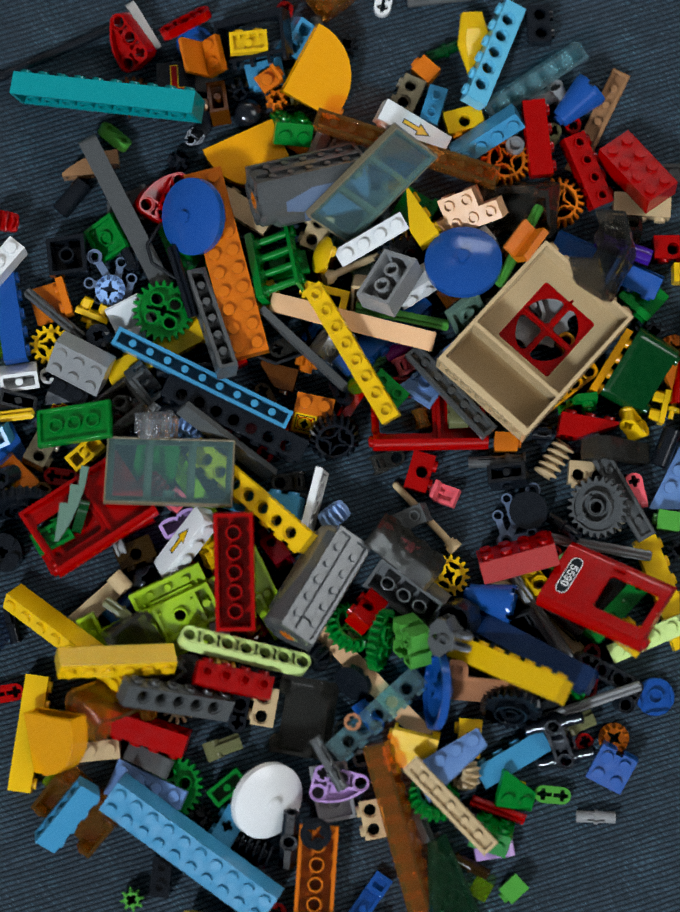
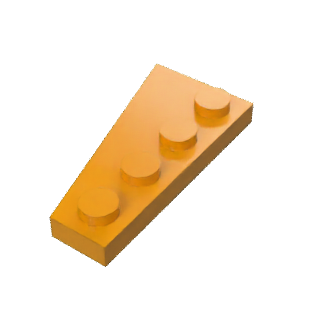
(614, 357)

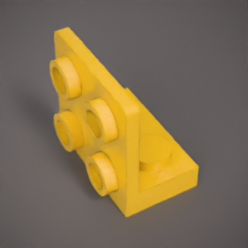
(248, 42)

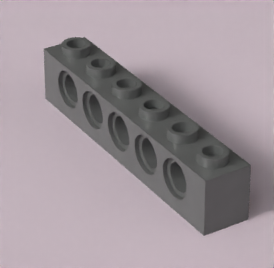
(212, 324)
(175, 698)

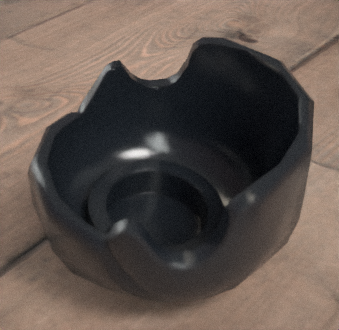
(247, 113)
(142, 576)

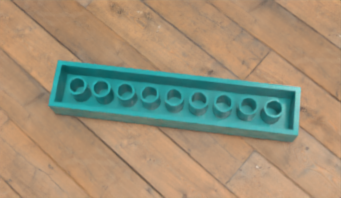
(107, 96)

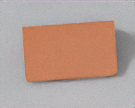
(525, 241)

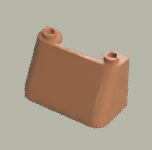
(472, 688)

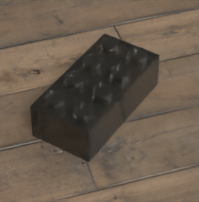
(405, 551)

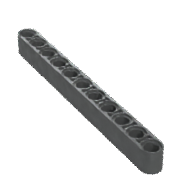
(124, 212)

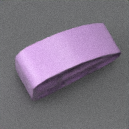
(330, 794)

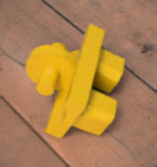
(85, 309)
(659, 415)

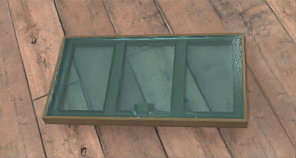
(371, 183)
(169, 472)

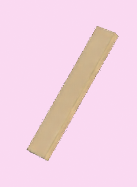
(450, 805)

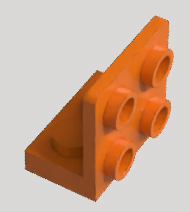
(203, 57)
(57, 296)

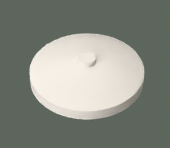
(263, 797)

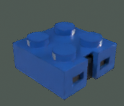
(611, 767)

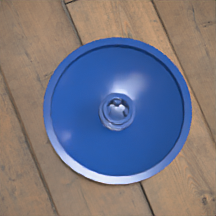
(193, 216)
(463, 262)
(438, 695)

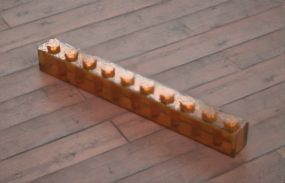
(447, 161)
(398, 824)

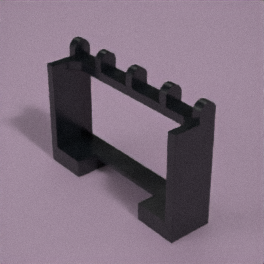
(276, 14)

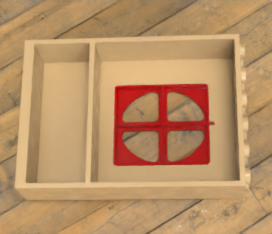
(504, 376)

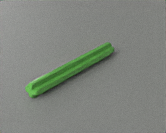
(510, 262)
(407, 317)

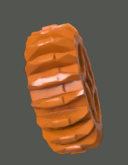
(514, 175)
(564, 187)

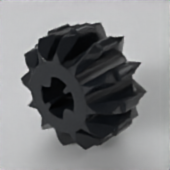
(320, 656)

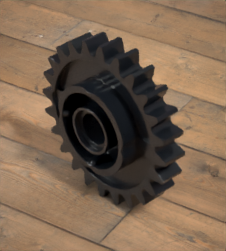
(17, 499)
(511, 707)

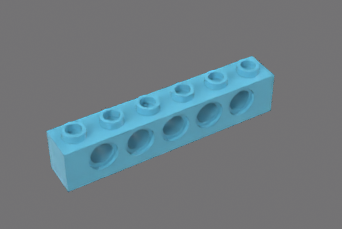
(513, 15)

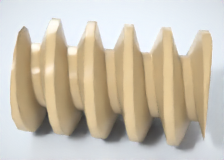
(553, 460)

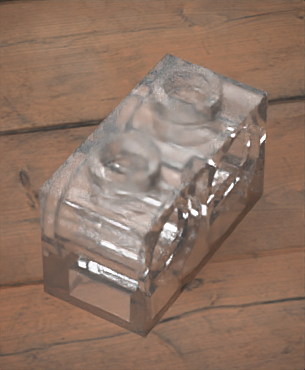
(156, 424)

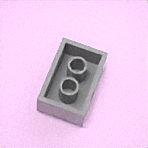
(389, 283)
(80, 363)

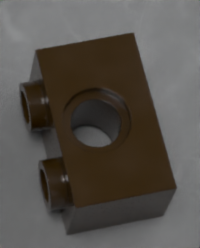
(147, 549)

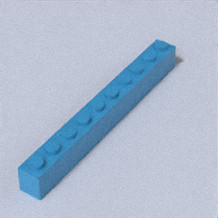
(200, 377)

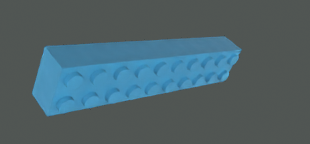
(190, 847)

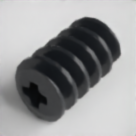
(97, 331)
(253, 848)

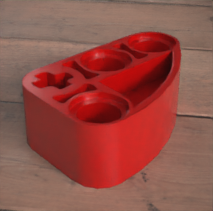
(125, 47)
(154, 196)

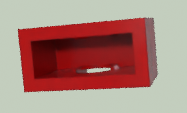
(660, 246)
(414, 482)
(363, 614)

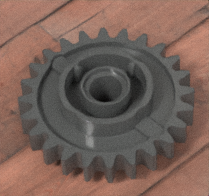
(612, 505)

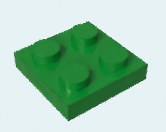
(107, 237)

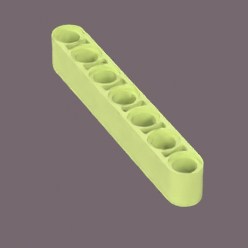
(253, 649)

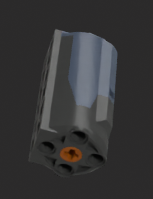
(287, 187)

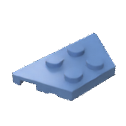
(668, 493)

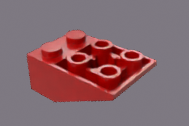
(577, 427)

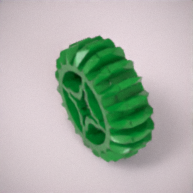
(343, 633)
(426, 808)

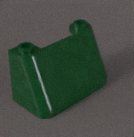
(640, 371)

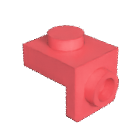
(444, 494)

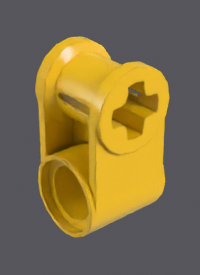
(632, 424)
(534, 580)

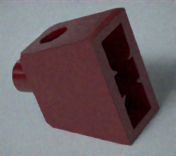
(278, 553)

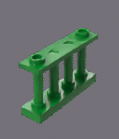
(257, 261)
(618, 607)

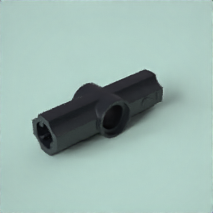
(290, 829)

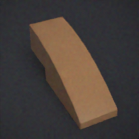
(83, 170)

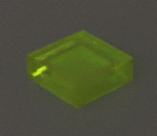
(481, 889)

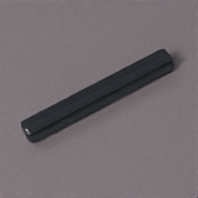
(182, 281)

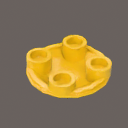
(322, 255)

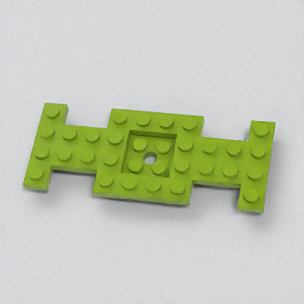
(196, 602)

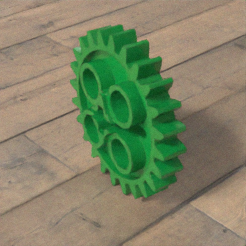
(157, 328)
(380, 640)
(181, 771)

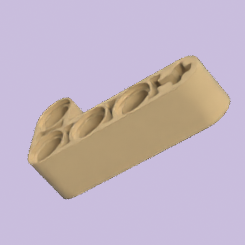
(115, 588)

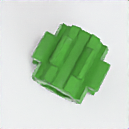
(126, 899)

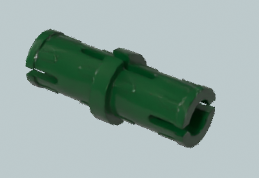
(442, 51)

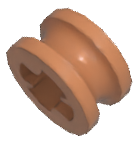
(358, 724)

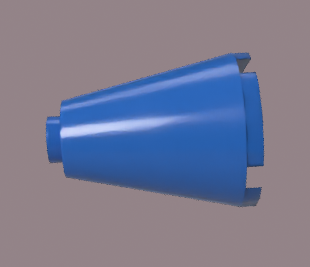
(578, 101)
(494, 599)

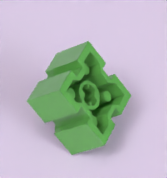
(411, 640)

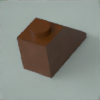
(218, 103)
(281, 377)

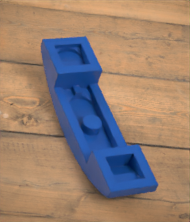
(371, 893)

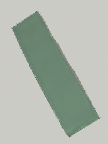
(68, 510)

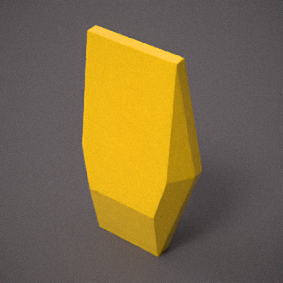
(471, 32)

